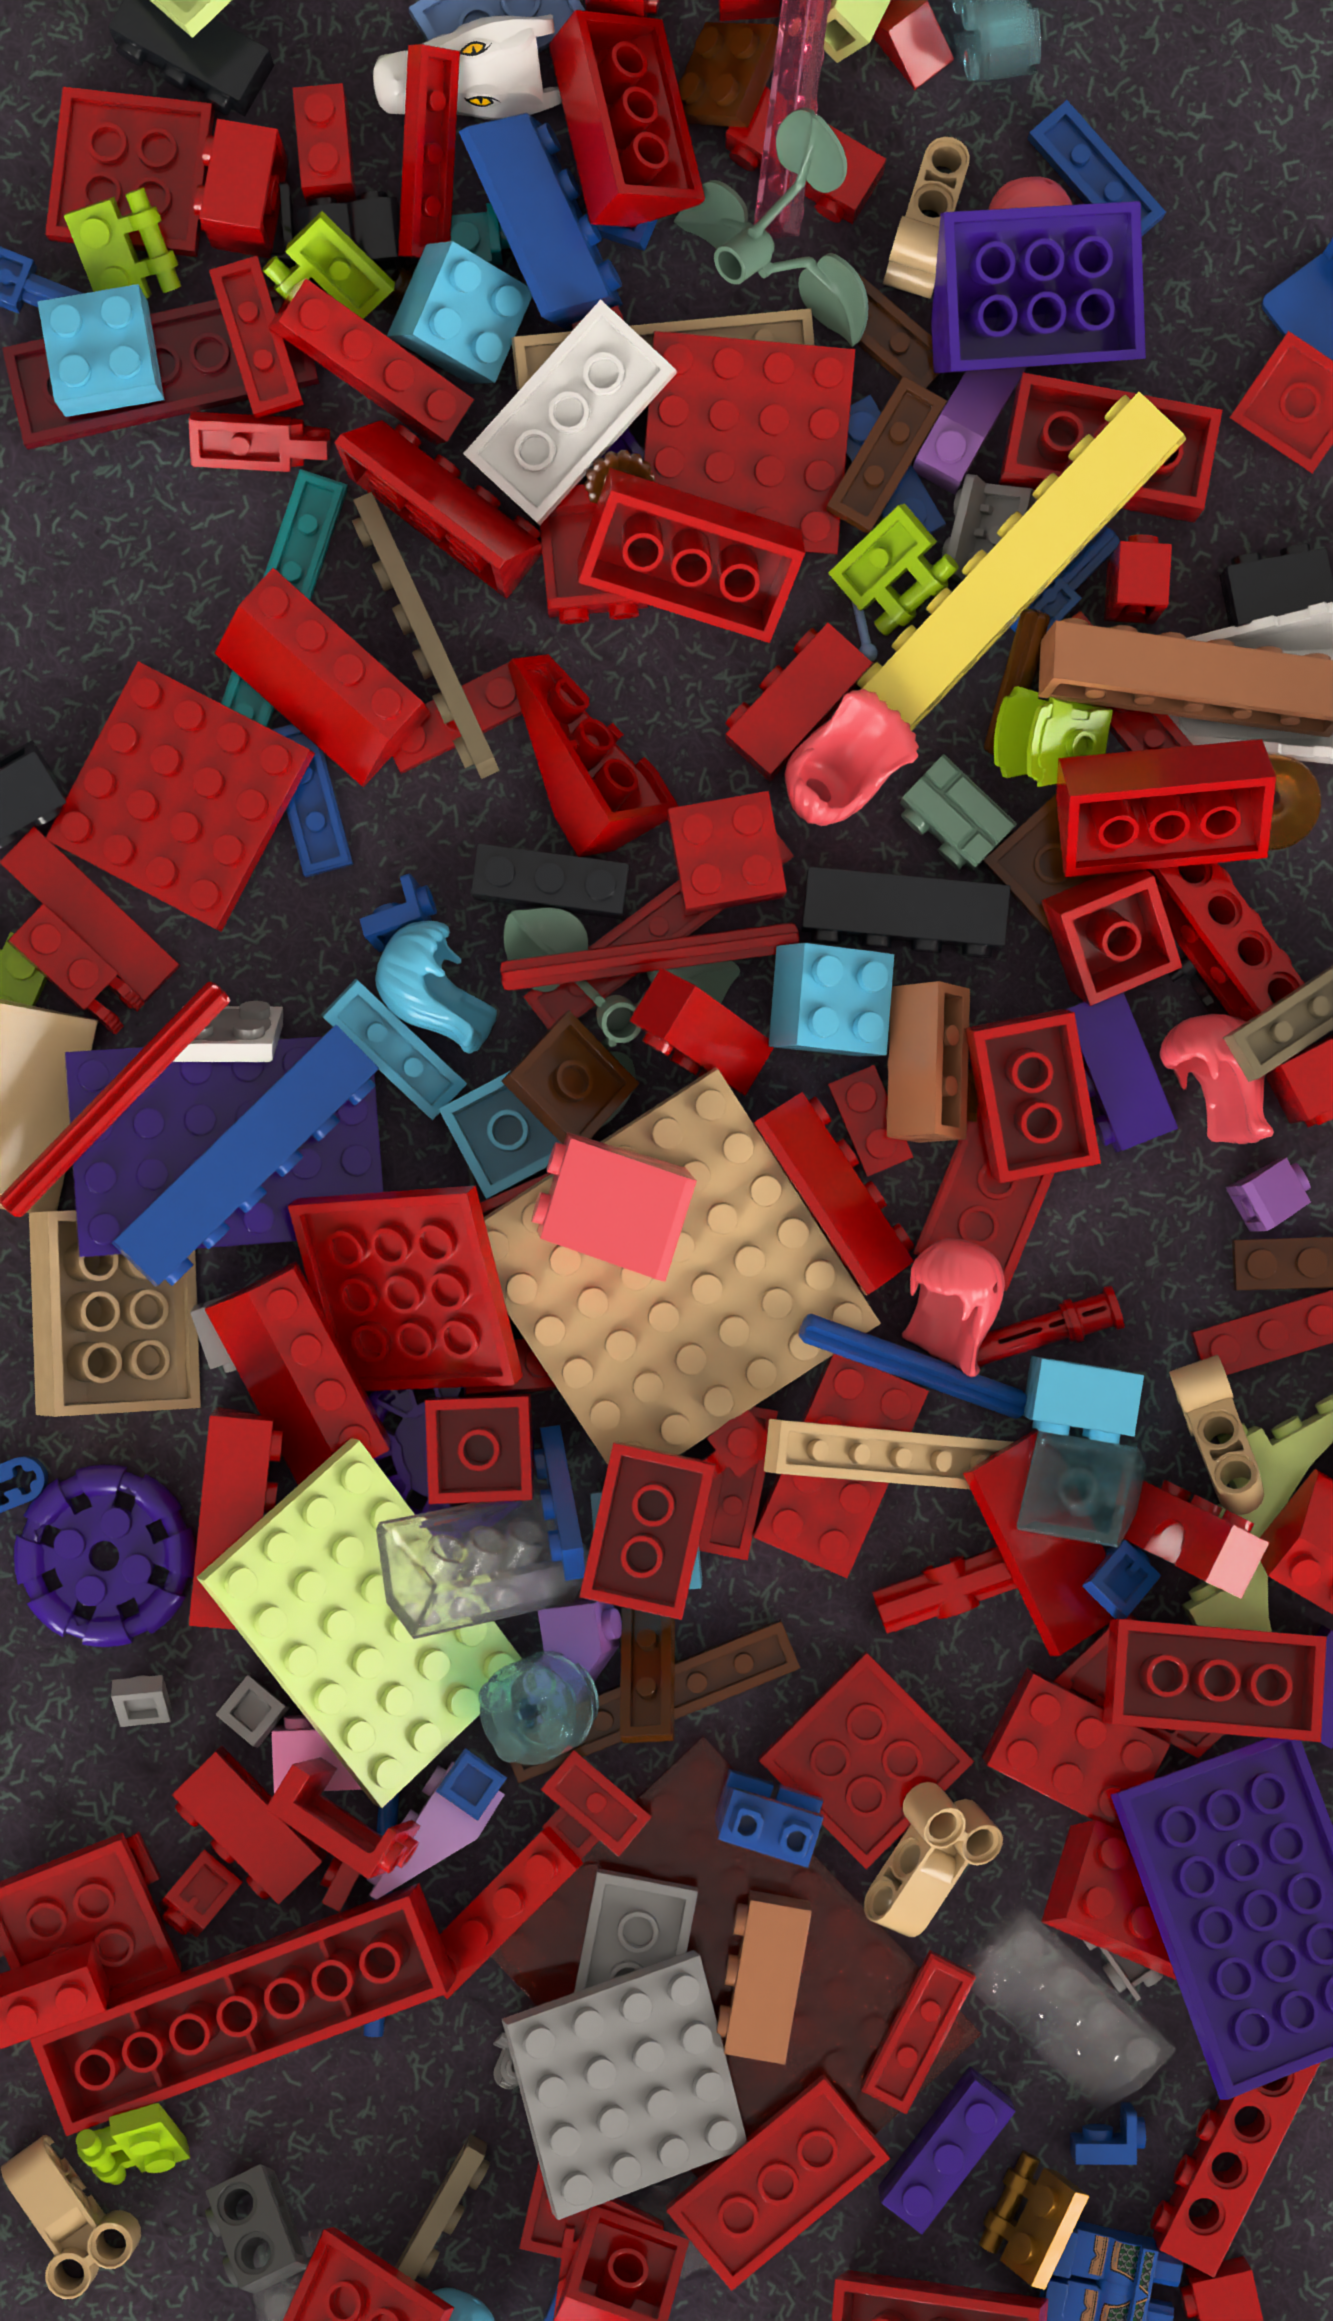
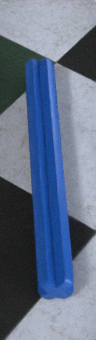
(911, 1366)

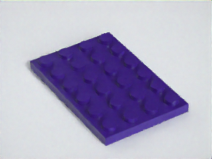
(180, 1120)
(1243, 1904)

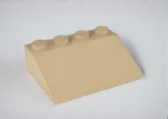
(35, 1086)
(105, 1330)

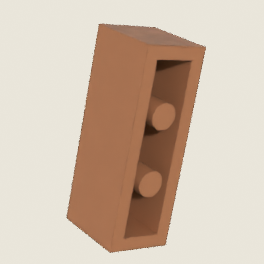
(928, 1062)
(764, 1976)

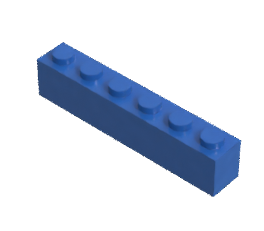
(245, 1156)

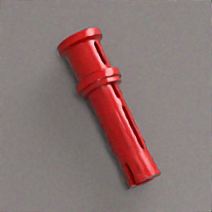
(1074, 1327)

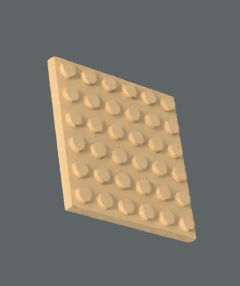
(722, 1331)

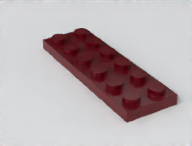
(194, 368)

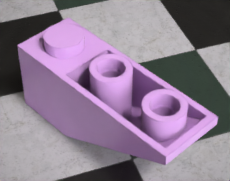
(441, 1833)

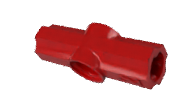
(943, 1590)

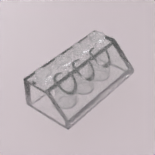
(471, 1565)
(1065, 2008)

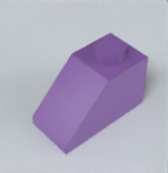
(1270, 1194)
(583, 1632)

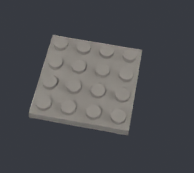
(625, 2084)

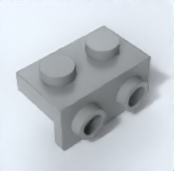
(979, 514)

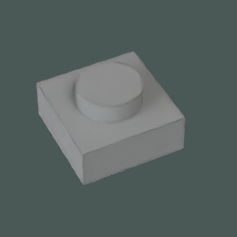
(141, 1700)
(252, 1711)

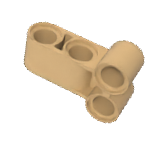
(916, 241)
(1210, 1411)
(929, 1858)
(66, 2217)

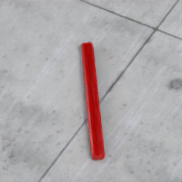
(646, 956)
(114, 1099)

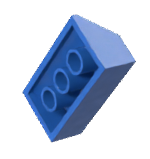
(542, 217)

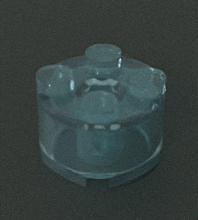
(997, 38)
(513, 1714)

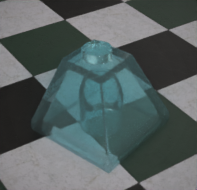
(1082, 1489)

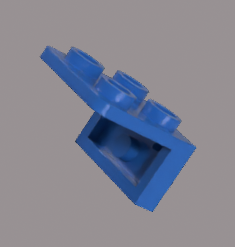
(1306, 303)

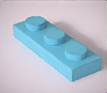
(394, 1049)

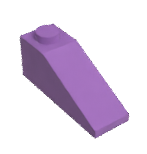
(965, 426)

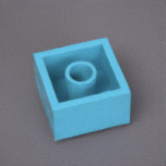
(460, 312)
(101, 350)
(831, 1000)
(498, 1137)
(1084, 1397)

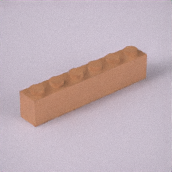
(1187, 677)

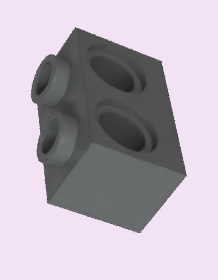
(267, 2222)

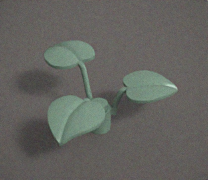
(828, 287)
(557, 931)

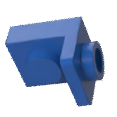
(391, 917)
(1121, 1580)
(1102, 2147)

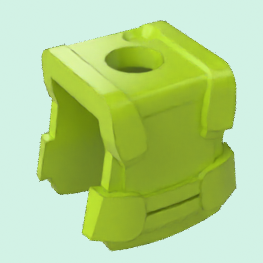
(1039, 731)

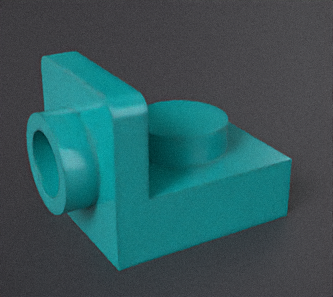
(480, 234)

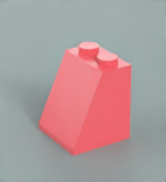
(614, 1205)

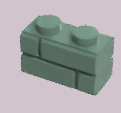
(955, 814)

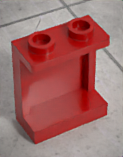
(561, 543)
(304, 1808)

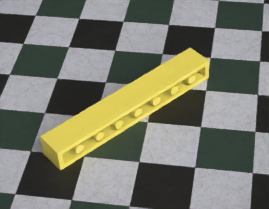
(1025, 560)

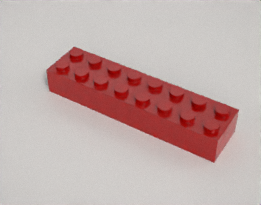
(246, 2009)

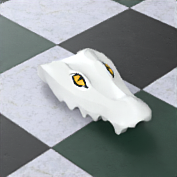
(495, 69)

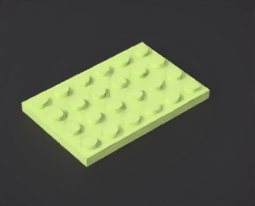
(317, 1616)

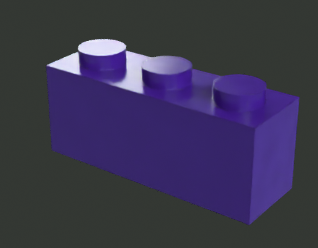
(1121, 1075)
(946, 2150)

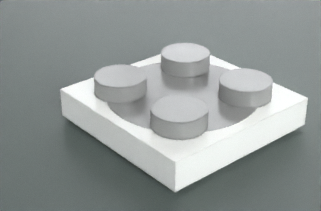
(238, 1035)

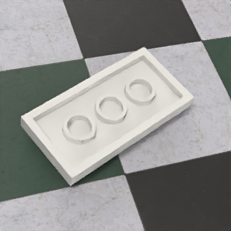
(570, 412)

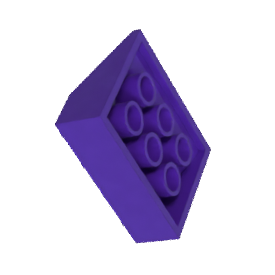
(1038, 287)

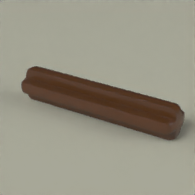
(1020, 663)

